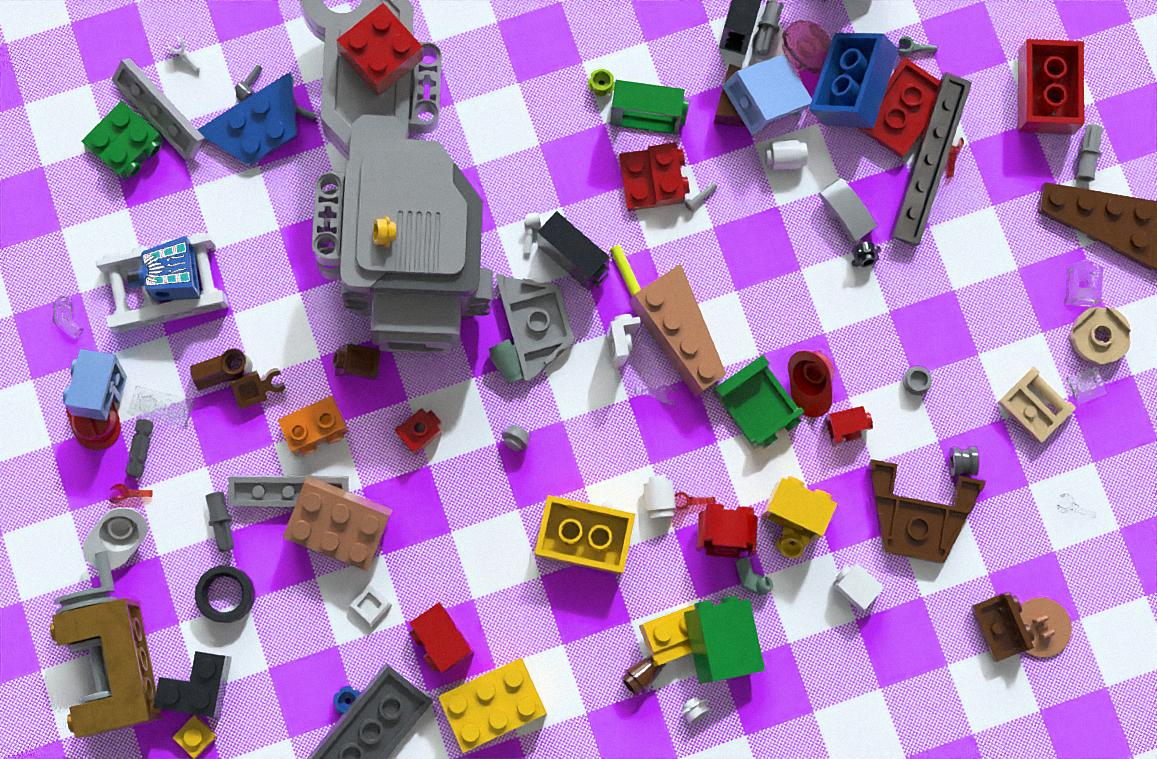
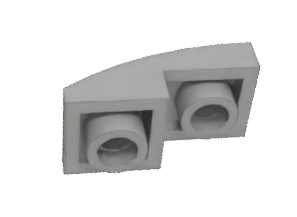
(848, 208)

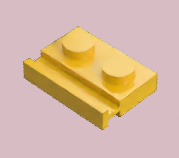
(667, 637)

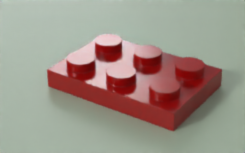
(904, 108)

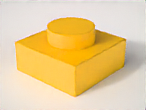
(194, 736)

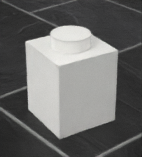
(857, 586)

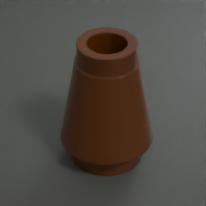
(641, 675)

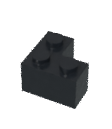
(203, 691)

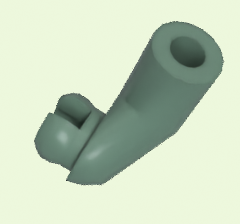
(752, 581)

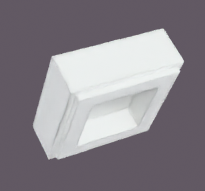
(370, 605)

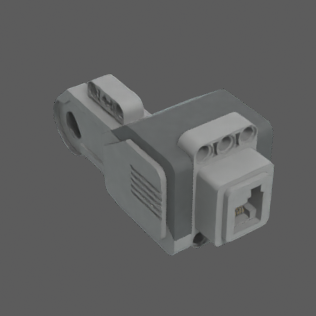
(432, 269)

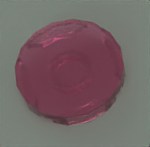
(806, 45)

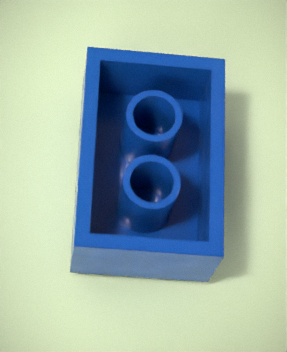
(854, 79)

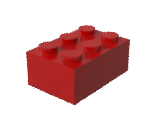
(1051, 86)

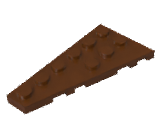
(1113, 219)

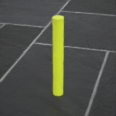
(625, 269)

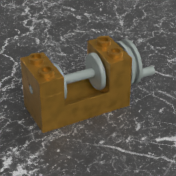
(95, 621)

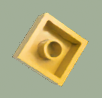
(799, 507)

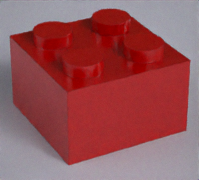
(380, 49)

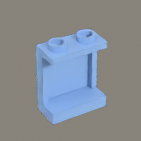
(767, 93)

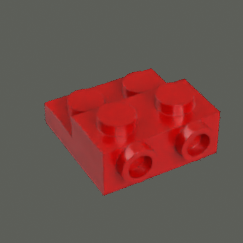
(653, 177)

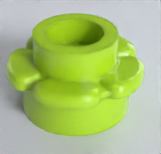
(601, 75)

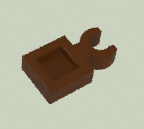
(251, 389)

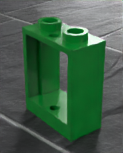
(648, 107)

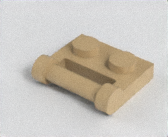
(1030, 411)

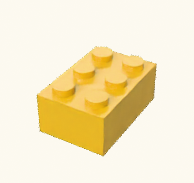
(585, 535)
(492, 705)

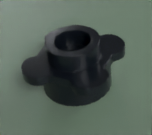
(865, 254)

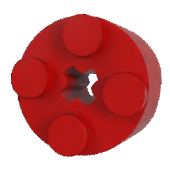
(727, 531)

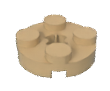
(1095, 351)

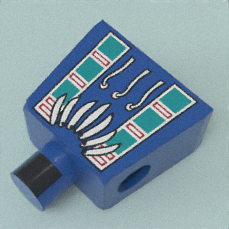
(168, 271)

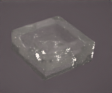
(1086, 385)

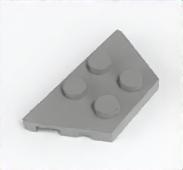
(536, 322)

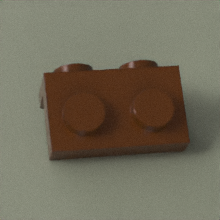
(1003, 626)

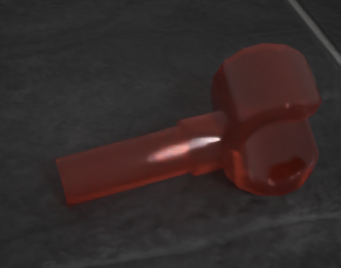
(953, 156)
(128, 493)
(691, 501)

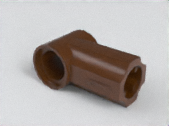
(218, 369)

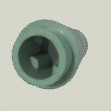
(506, 361)

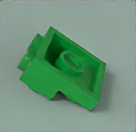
(123, 141)

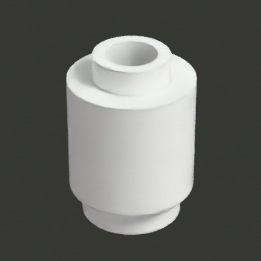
(786, 155)
(659, 497)

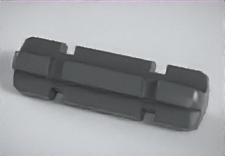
(139, 448)

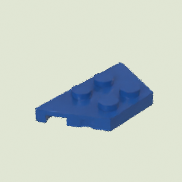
(257, 123)

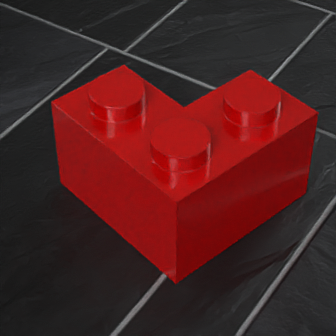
(441, 638)

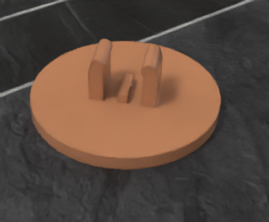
(1049, 626)

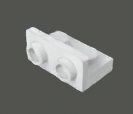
(619, 338)

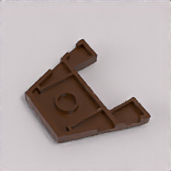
(918, 526)

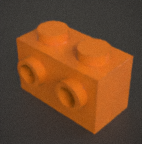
(313, 426)

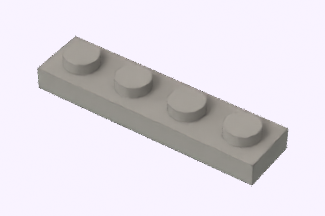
(157, 108)
(273, 489)

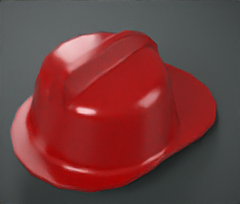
(811, 382)
(96, 433)

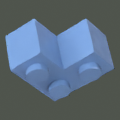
(94, 384)

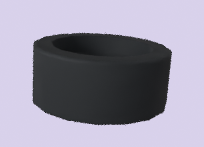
(204, 583)

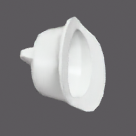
(118, 533)

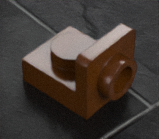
(356, 361)

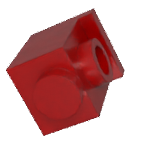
(848, 424)
(418, 441)

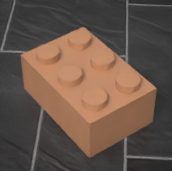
(337, 523)

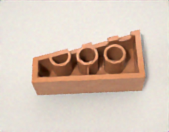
(678, 327)

